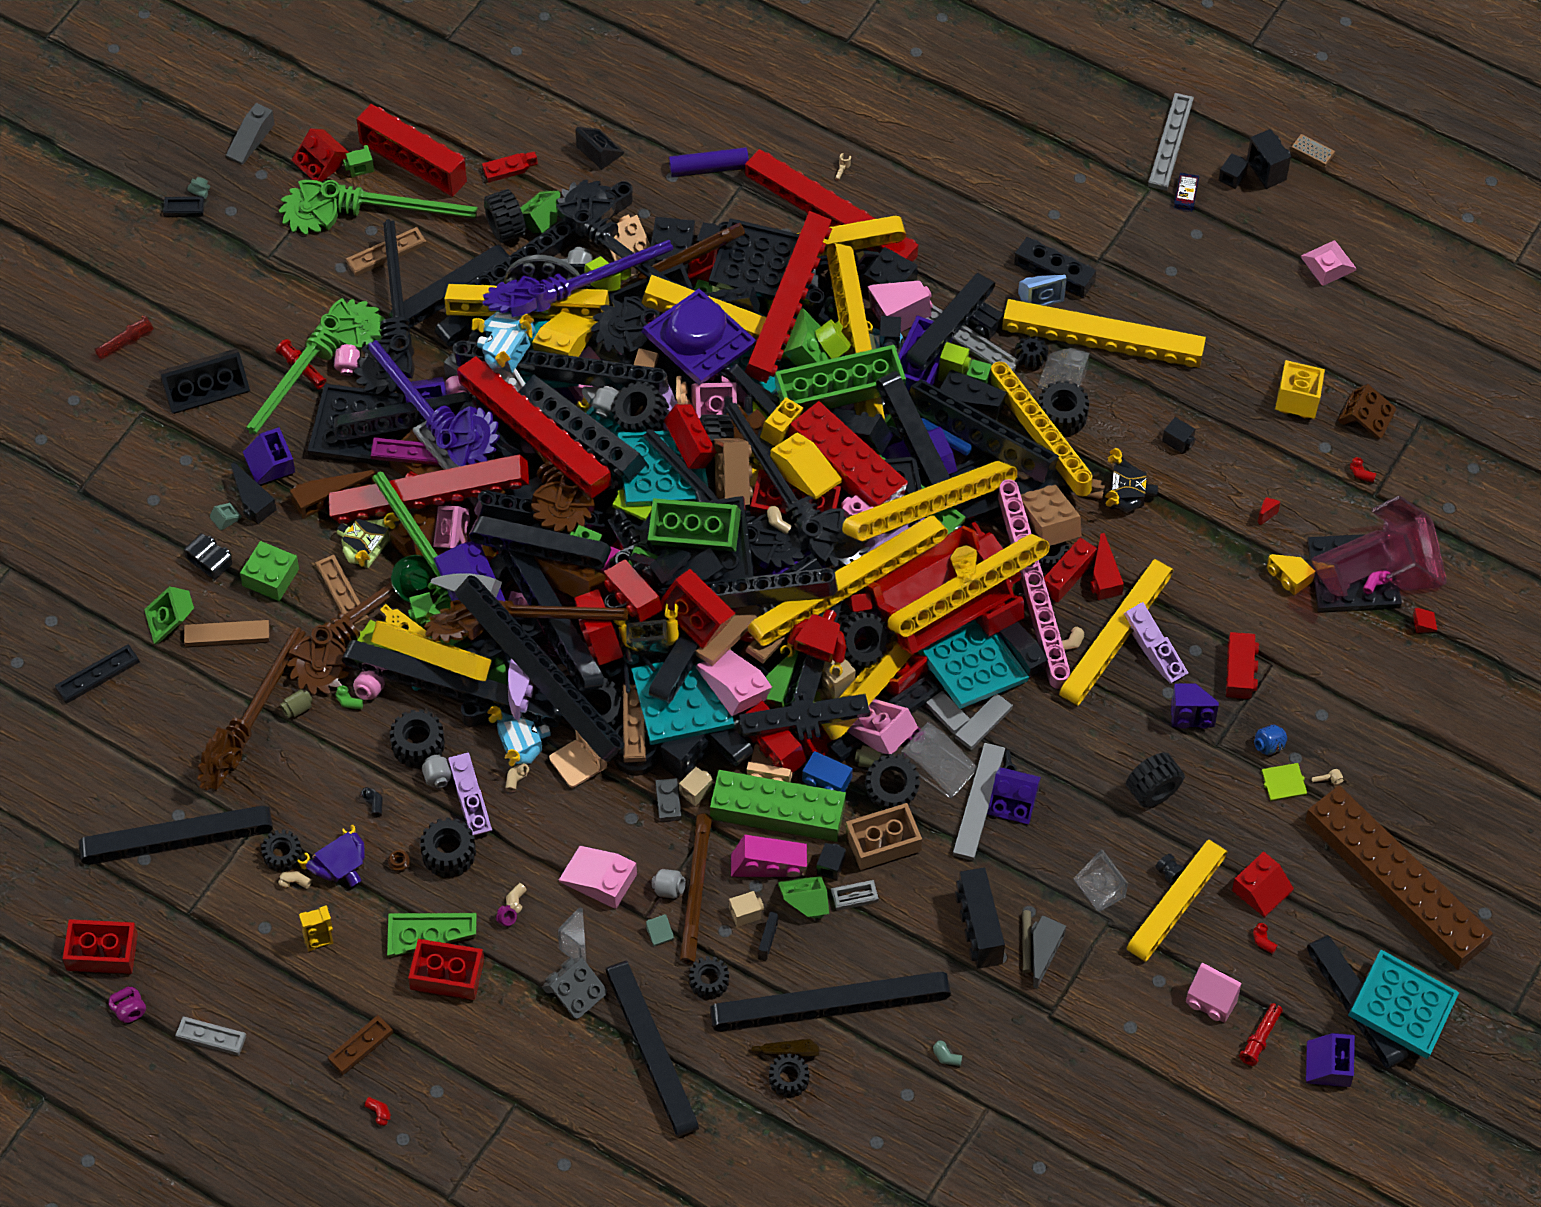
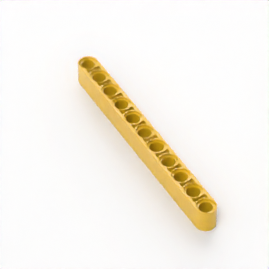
(851, 311)
(928, 501)
(851, 579)

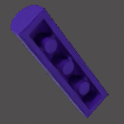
(708, 162)

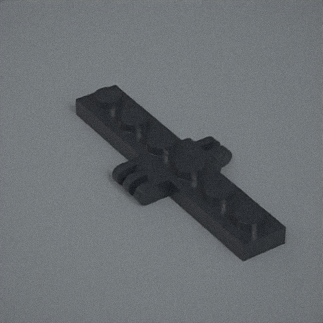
(911, 698)
(804, 715)

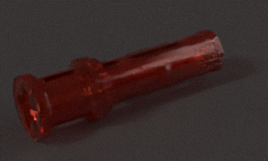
(132, 332)

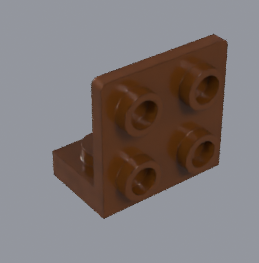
(1369, 410)

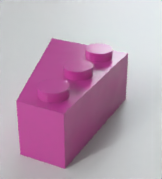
(768, 858)

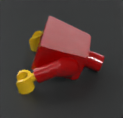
(818, 638)

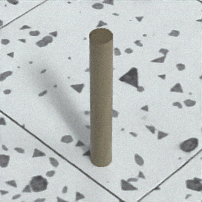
(1026, 941)

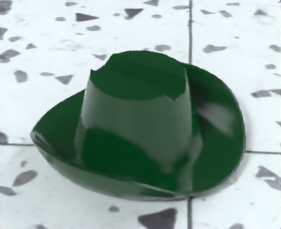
(412, 576)

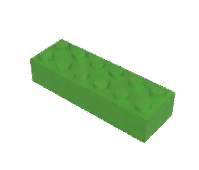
(839, 379)
(777, 805)

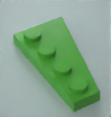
(407, 928)

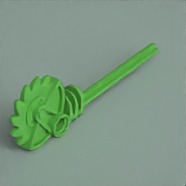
(313, 206)
(348, 324)
(421, 542)

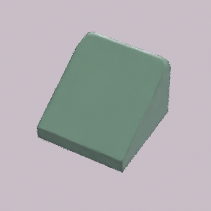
(224, 515)
(659, 930)

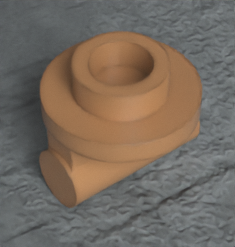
(1097, 489)

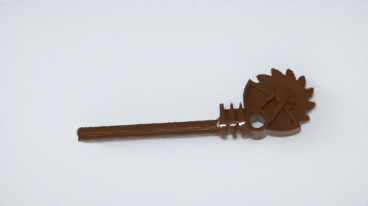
(559, 500)
(459, 622)
(319, 662)
(227, 744)

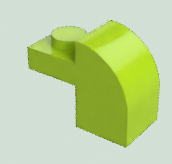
(611, 282)
(832, 339)

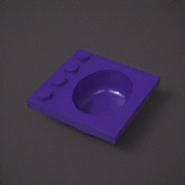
(699, 336)

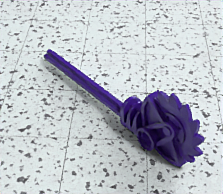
(537, 296)
(464, 436)

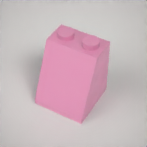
(901, 300)

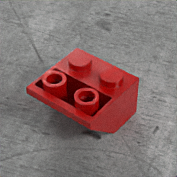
(319, 155)

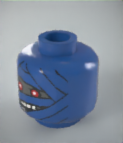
(1270, 739)

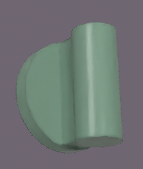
(199, 187)

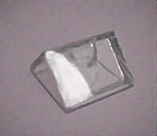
(1102, 882)
(572, 936)

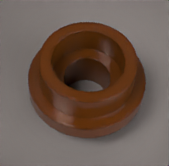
(398, 855)

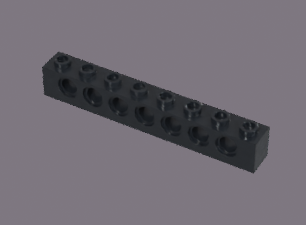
(584, 429)
(992, 431)

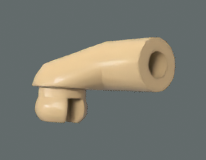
(1074, 640)
(514, 775)
(296, 877)
(513, 897)

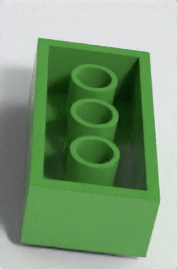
(694, 525)

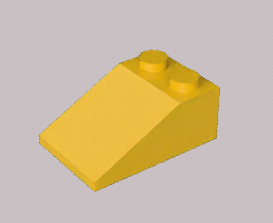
(564, 335)
(1300, 389)
(804, 466)

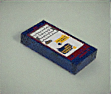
(1186, 191)

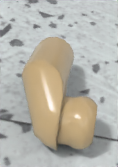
(775, 519)

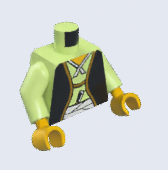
(366, 539)

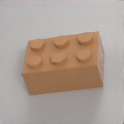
(733, 468)
(1051, 515)
(883, 836)

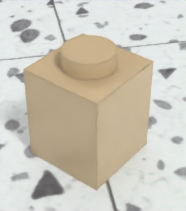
(695, 786)
(745, 908)

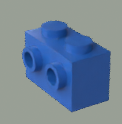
(826, 773)

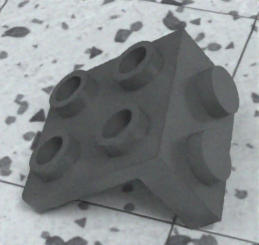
(575, 986)

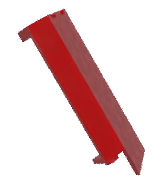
(931, 571)

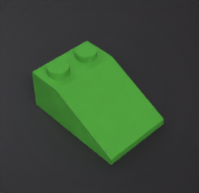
(803, 344)
(780, 680)

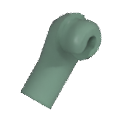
(944, 1055)

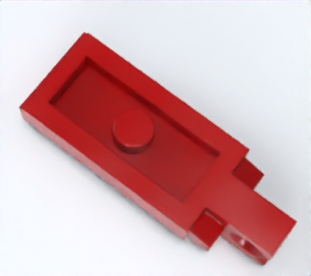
(509, 166)

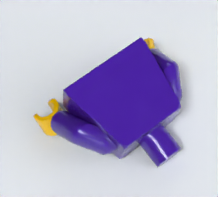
(338, 859)

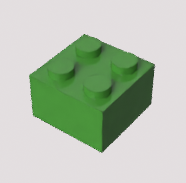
(269, 570)

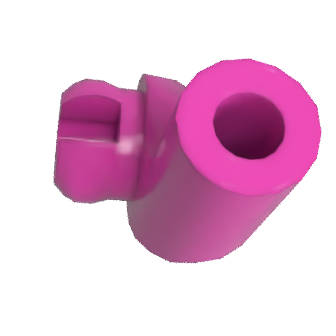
(1375, 579)

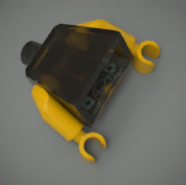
(651, 636)

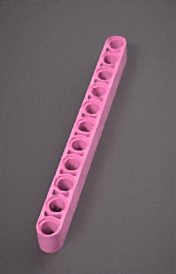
(1034, 592)

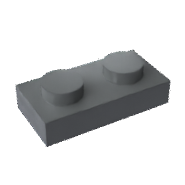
(668, 800)

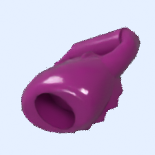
(130, 1008)

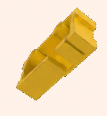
(316, 928)

